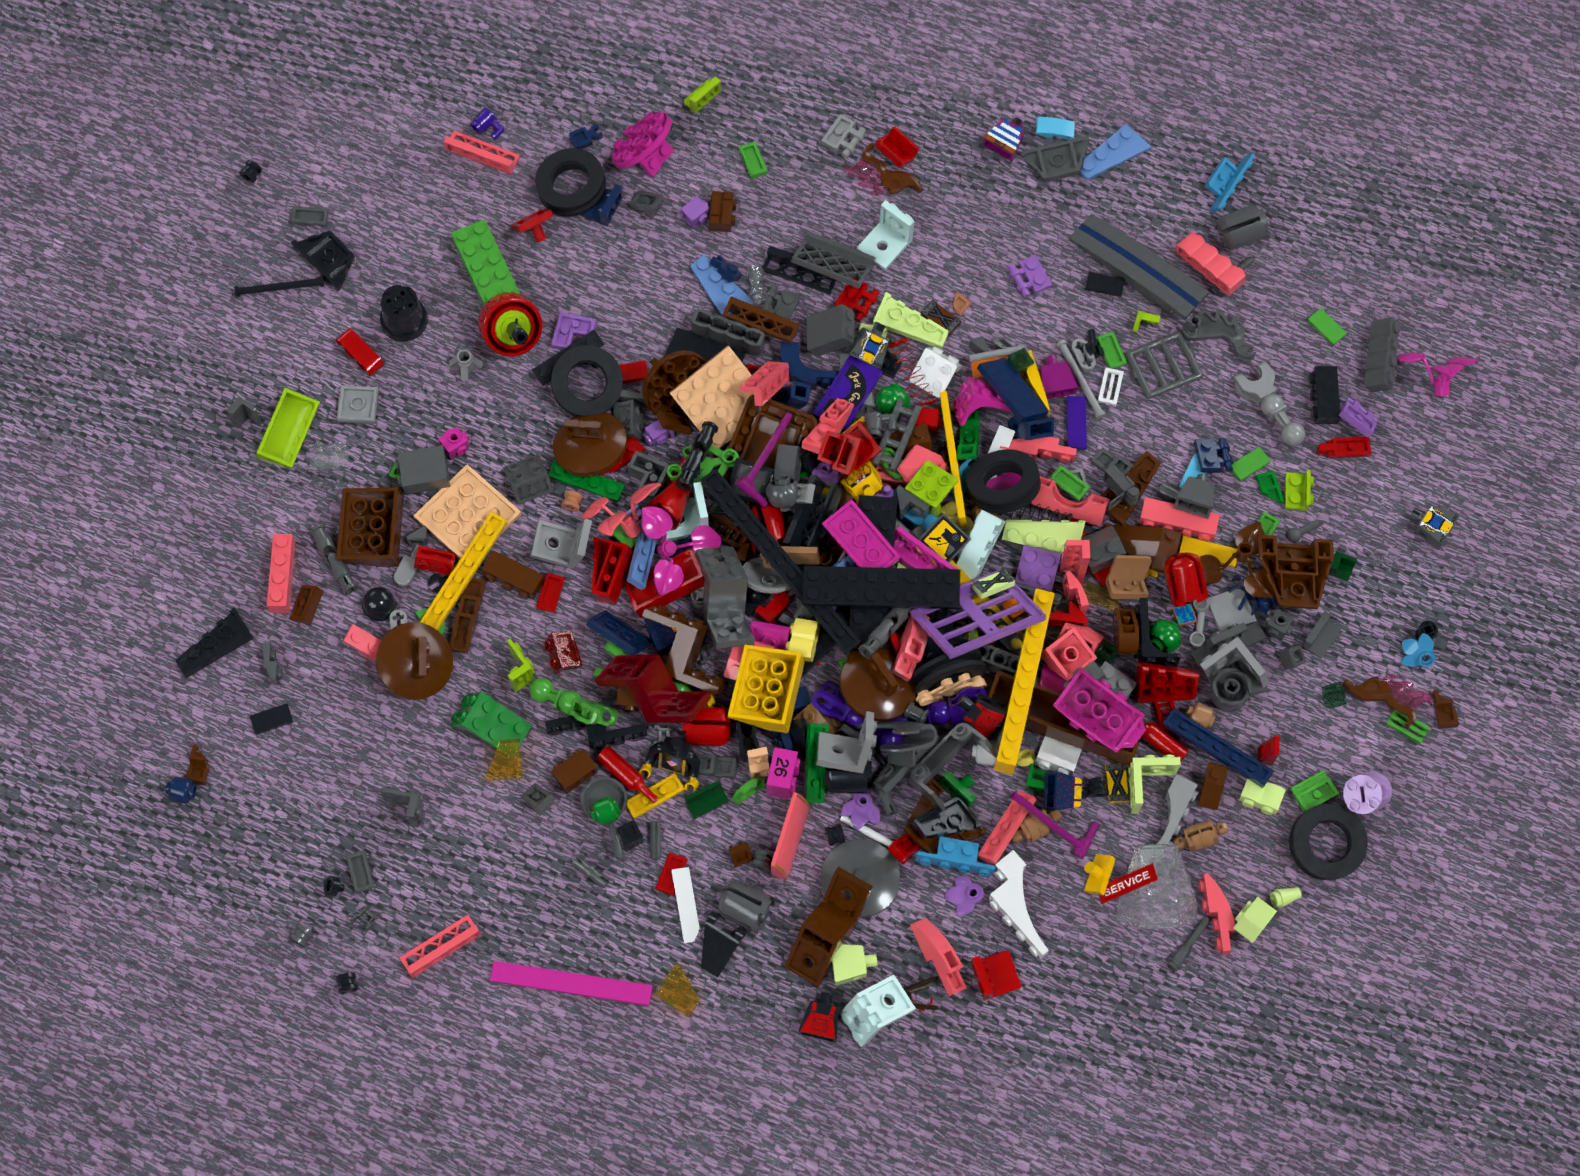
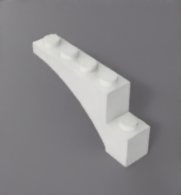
(1011, 903)

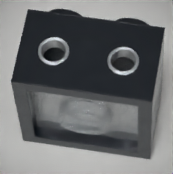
(763, 478)

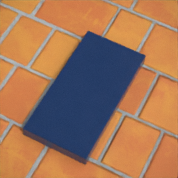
(1012, 389)

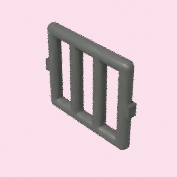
(1162, 342)

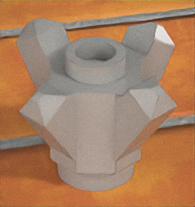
(465, 363)

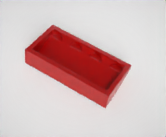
(650, 597)

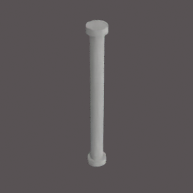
(1081, 380)

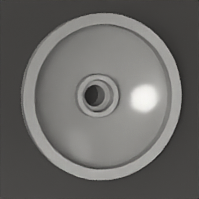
(763, 579)

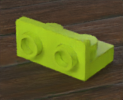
(703, 94)
(1298, 490)

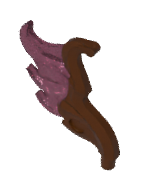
(876, 176)
(1394, 693)

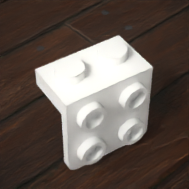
(937, 370)
(1057, 756)

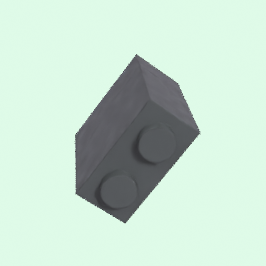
(830, 330)
(423, 470)

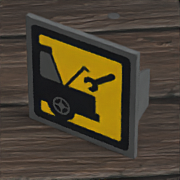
(945, 538)

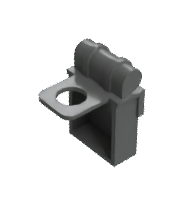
(1121, 486)

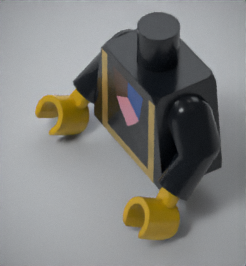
(674, 757)

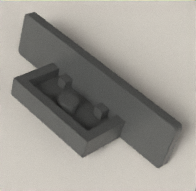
(1247, 634)

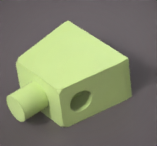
(851, 963)

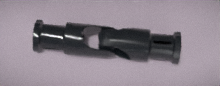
(692, 465)

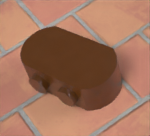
(1125, 631)

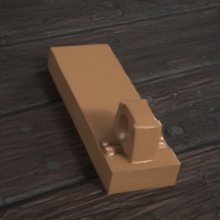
(799, 555)

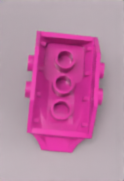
(1100, 712)

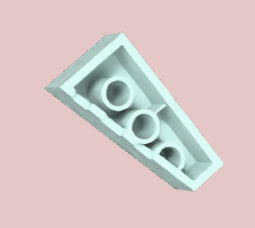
(983, 538)

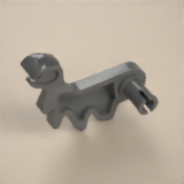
(1207, 327)

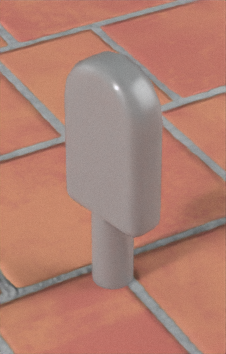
(405, 571)

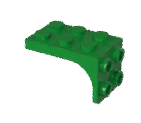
(489, 720)

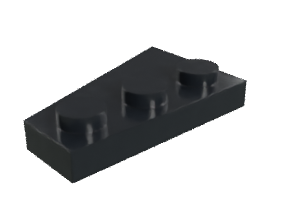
(953, 820)

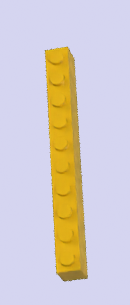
(1023, 687)

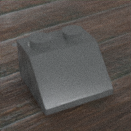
(1103, 548)

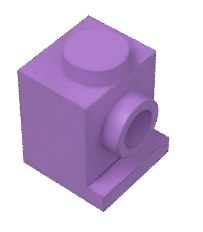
(656, 434)
(826, 473)

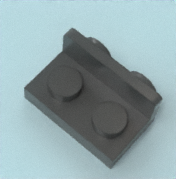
(631, 416)

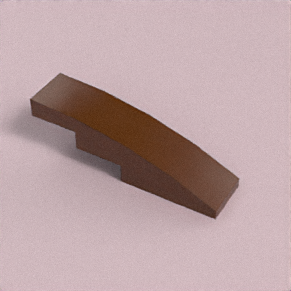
(467, 615)

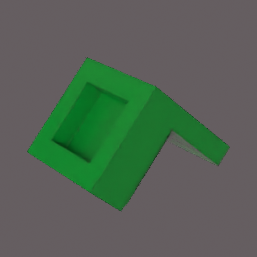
(1035, 780)

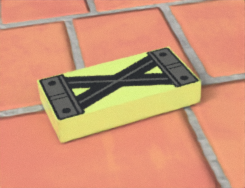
(993, 584)

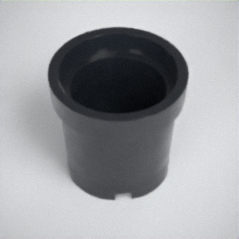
(410, 321)

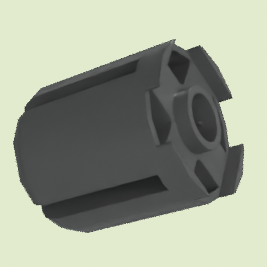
(1242, 227)
(745, 905)

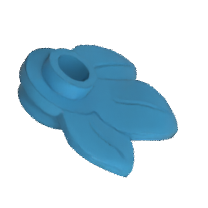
(1416, 650)

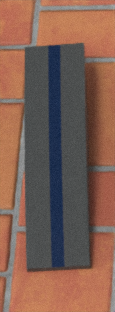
(1139, 267)

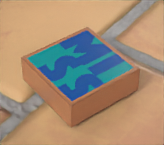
(1184, 615)

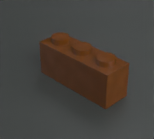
(512, 575)

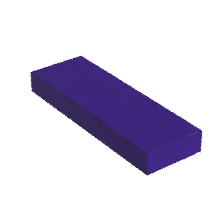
(1076, 422)

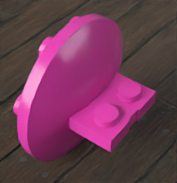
(645, 144)

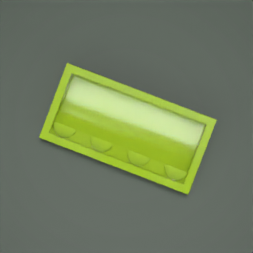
(287, 428)

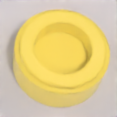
(1026, 757)

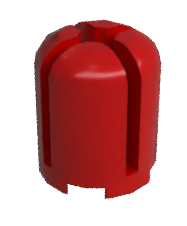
(774, 523)
(1185, 578)
(709, 727)

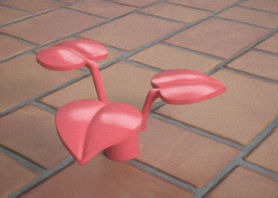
(628, 523)

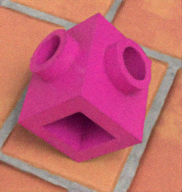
(454, 442)

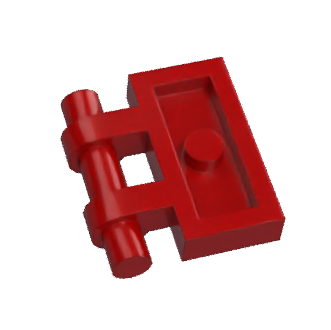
(851, 296)

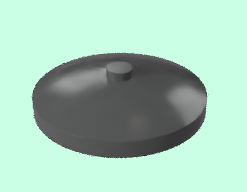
(869, 863)

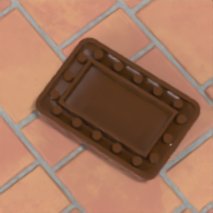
(757, 428)

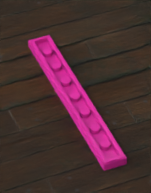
(571, 983)

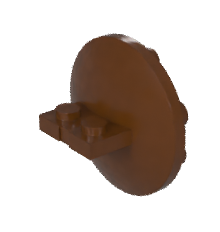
(667, 375)
(590, 444)
(414, 661)
(873, 688)

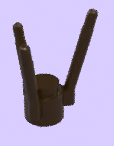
(918, 987)

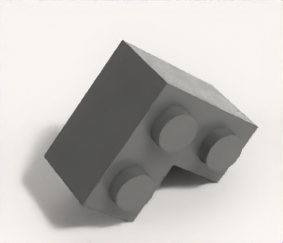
(648, 471)

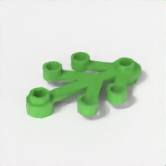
(708, 464)

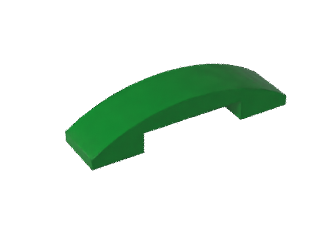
(969, 437)

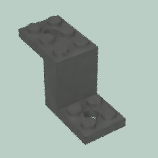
(724, 597)

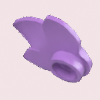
(861, 813)
(962, 895)

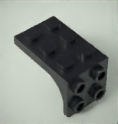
(932, 650)
(1147, 652)

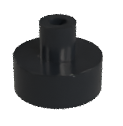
(333, 886)

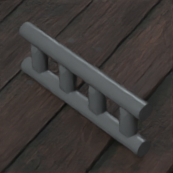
(900, 445)

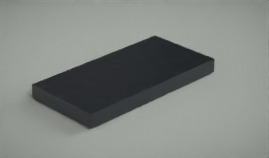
(707, 348)

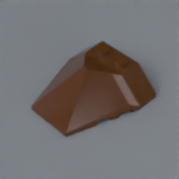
(1296, 570)

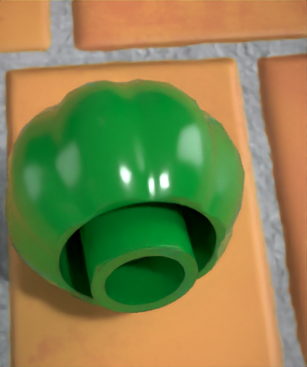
(888, 396)
(1165, 634)

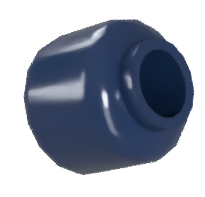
(181, 790)

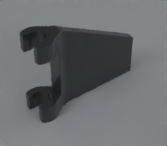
(718, 945)

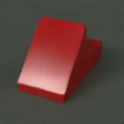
(1073, 616)
(903, 848)

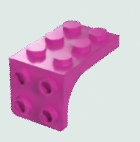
(974, 395)

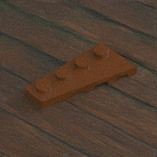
(1141, 475)

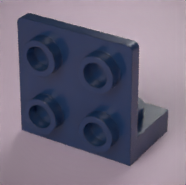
(606, 207)

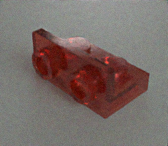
(563, 651)

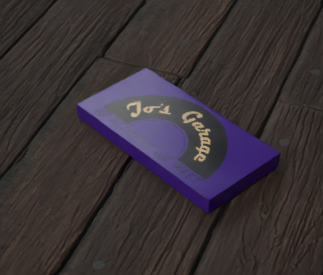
(852, 384)

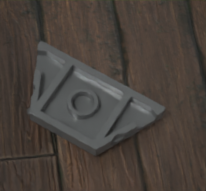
(1057, 159)

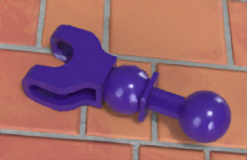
(838, 708)
(942, 712)

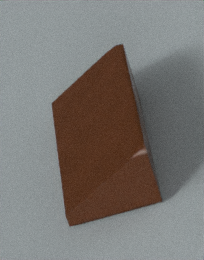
(306, 604)

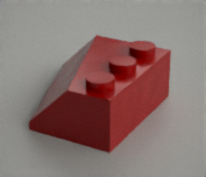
(1165, 683)

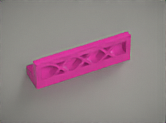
(912, 558)

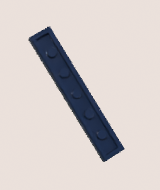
(1218, 748)

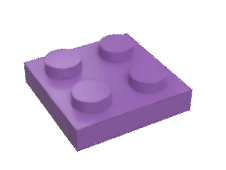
(1038, 568)

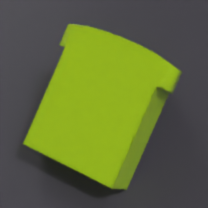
(1145, 317)

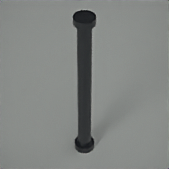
(279, 286)

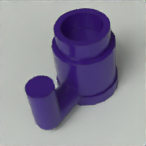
(484, 121)

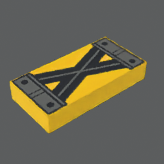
(1117, 783)

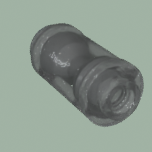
(755, 276)

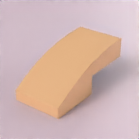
(758, 762)

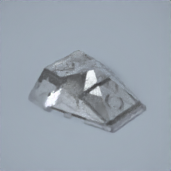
(1161, 903)

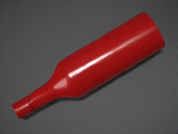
(1163, 742)
(625, 772)

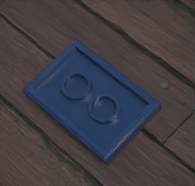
(619, 632)

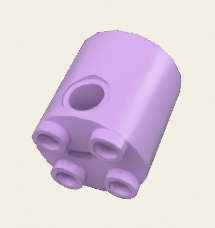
(1367, 792)

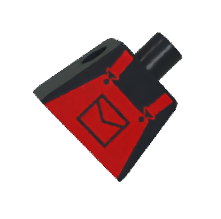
(982, 713)
(821, 1019)

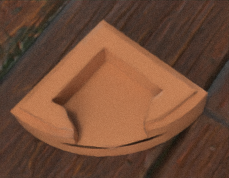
(960, 303)

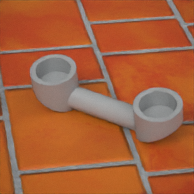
(1196, 638)

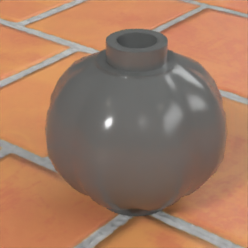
(782, 493)

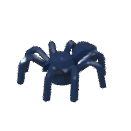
(1262, 603)

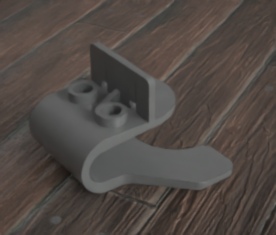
(919, 738)

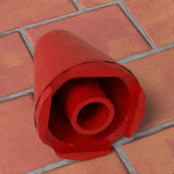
(673, 502)

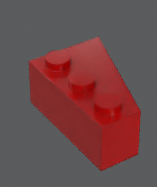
(610, 569)

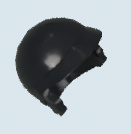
(378, 603)

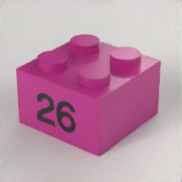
(781, 775)

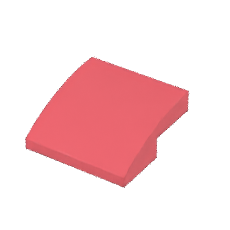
(1075, 592)

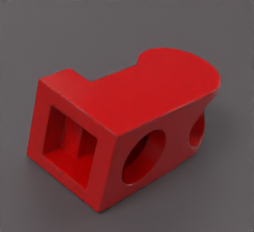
(773, 609)

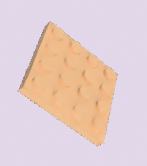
(715, 394)
(461, 509)

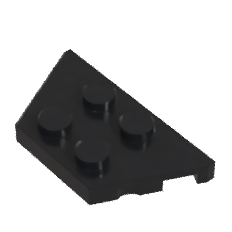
(327, 256)

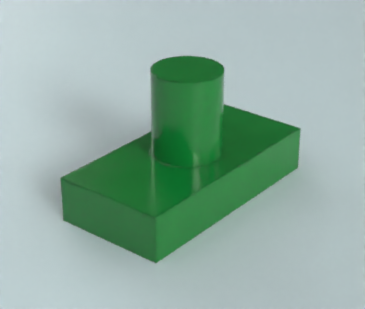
(956, 788)

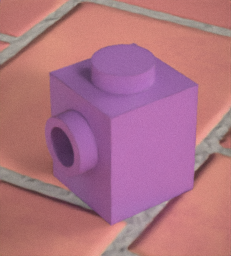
(695, 212)

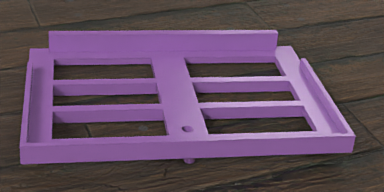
(980, 619)

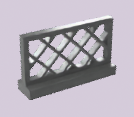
(831, 251)

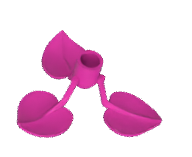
(1448, 371)
(655, 524)

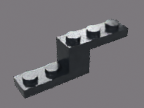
(597, 734)

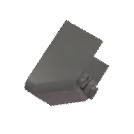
(941, 755)

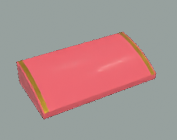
(790, 837)

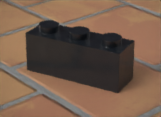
(1325, 395)

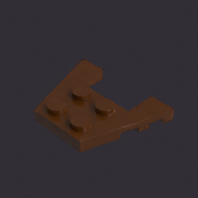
(924, 806)

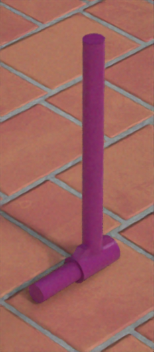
(746, 483)
(1080, 845)

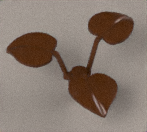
(1246, 542)

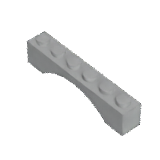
(1177, 797)

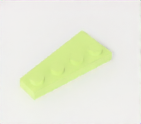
(909, 323)
(1043, 534)

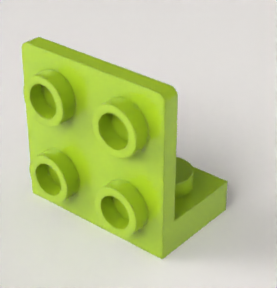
(932, 486)
(522, 675)

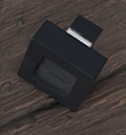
(889, 367)

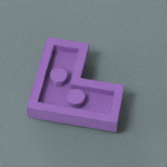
(568, 326)

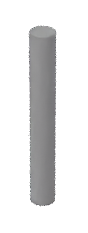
(994, 353)

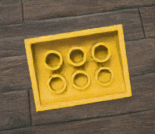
(766, 687)

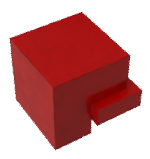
(841, 451)

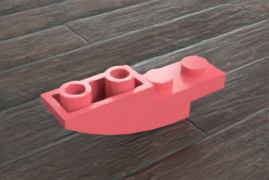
(831, 420)
(1046, 447)
(362, 641)
(911, 649)
(1217, 905)
(939, 950)

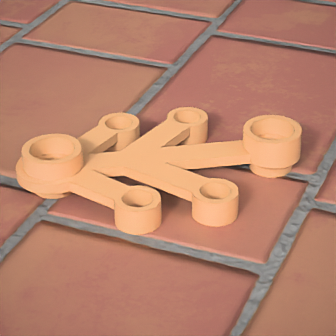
(949, 689)

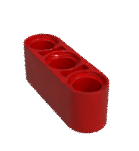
(360, 351)

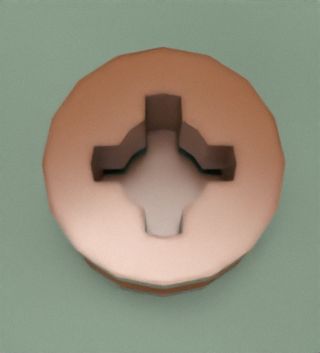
(571, 501)

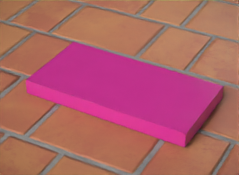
(860, 538)

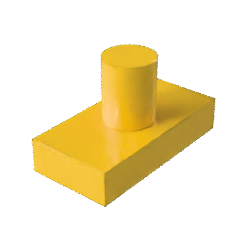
(1099, 873)

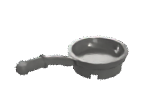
(598, 789)

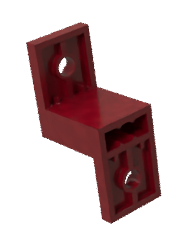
(653, 689)

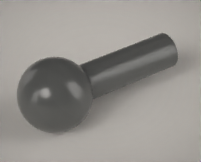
(1295, 534)

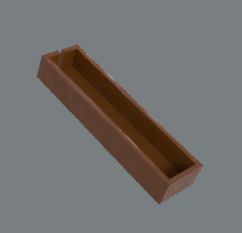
(1048, 721)

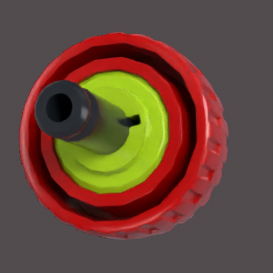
(510, 324)

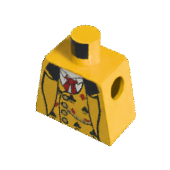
(863, 481)

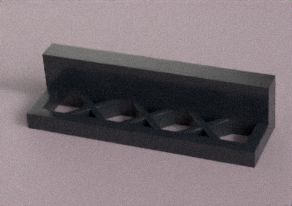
(785, 257)
(806, 514)

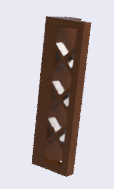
(762, 317)

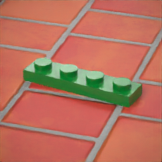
(593, 484)
(814, 775)

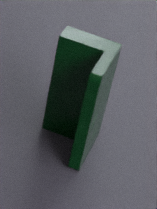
(706, 800)

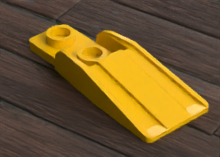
(1035, 383)

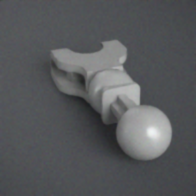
(1272, 405)

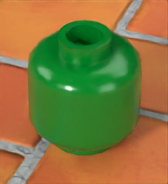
(605, 811)

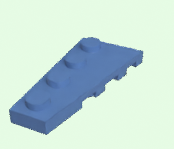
(1120, 147)
(716, 286)

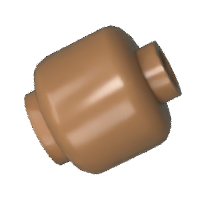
(1201, 714)

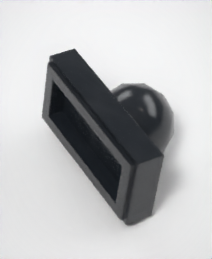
(754, 600)

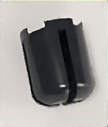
(849, 782)

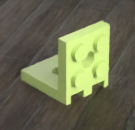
(1148, 766)

